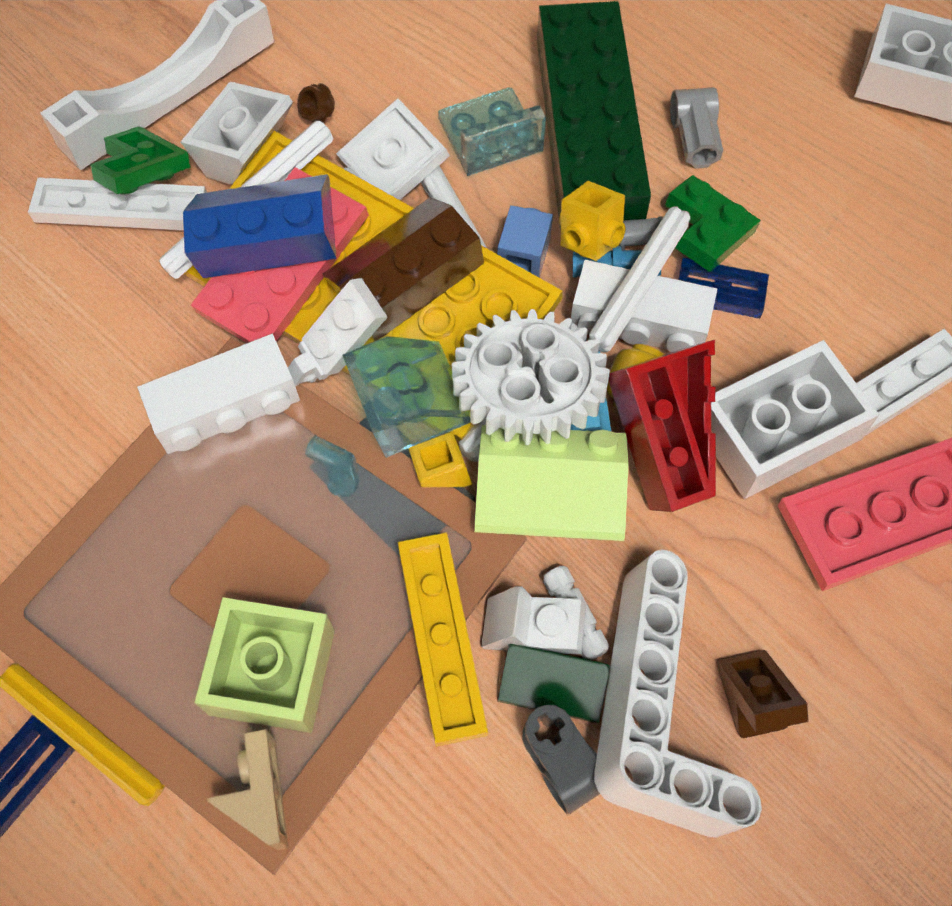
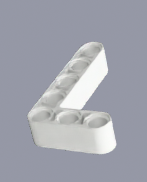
(656, 597)

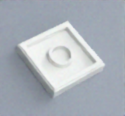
(394, 151)

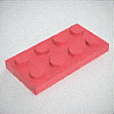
(269, 299)
(874, 515)

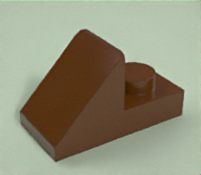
(760, 694)

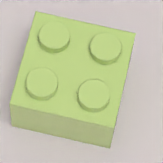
(266, 665)

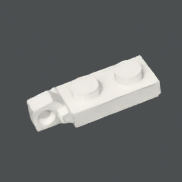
(339, 329)

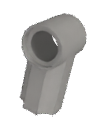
(696, 117)

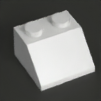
(235, 129)

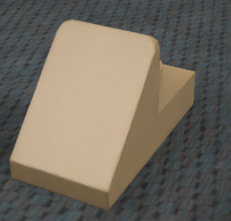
(262, 806)

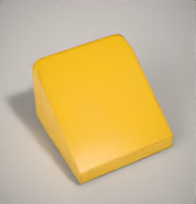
(440, 462)

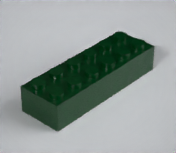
(591, 103)

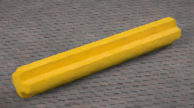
(81, 735)

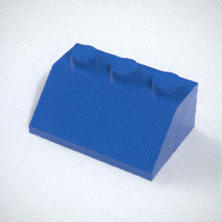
(260, 226)

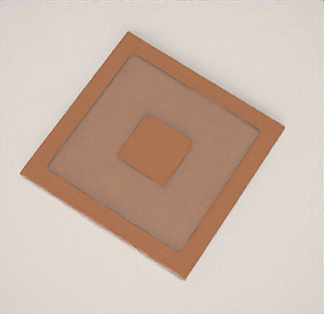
(134, 576)

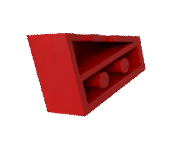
(669, 425)

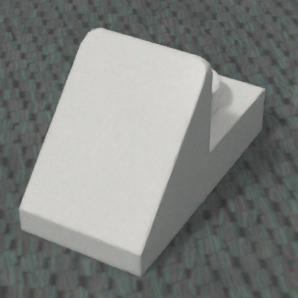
(534, 622)

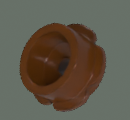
(316, 102)

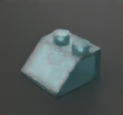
(405, 391)

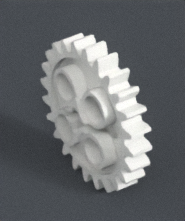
(530, 376)

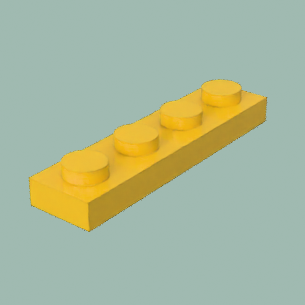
(442, 640)

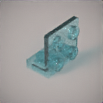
(493, 130)

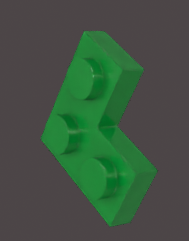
(137, 160)
(716, 221)

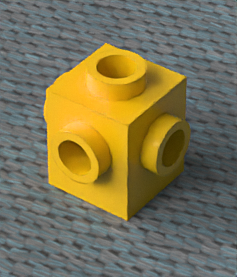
(592, 220)

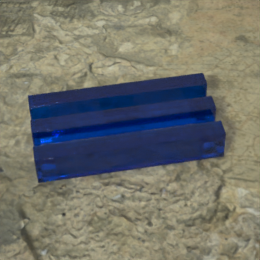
(729, 297)
(41, 776)

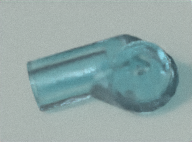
(340, 465)

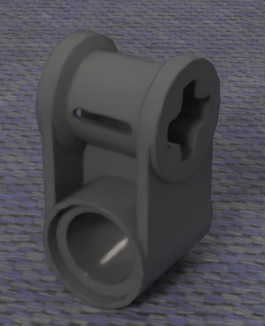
(564, 766)

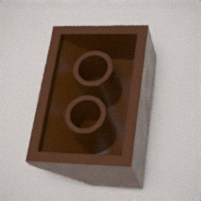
(412, 261)

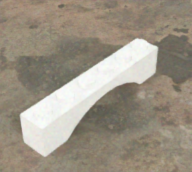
(221, 42)

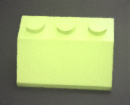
(553, 488)

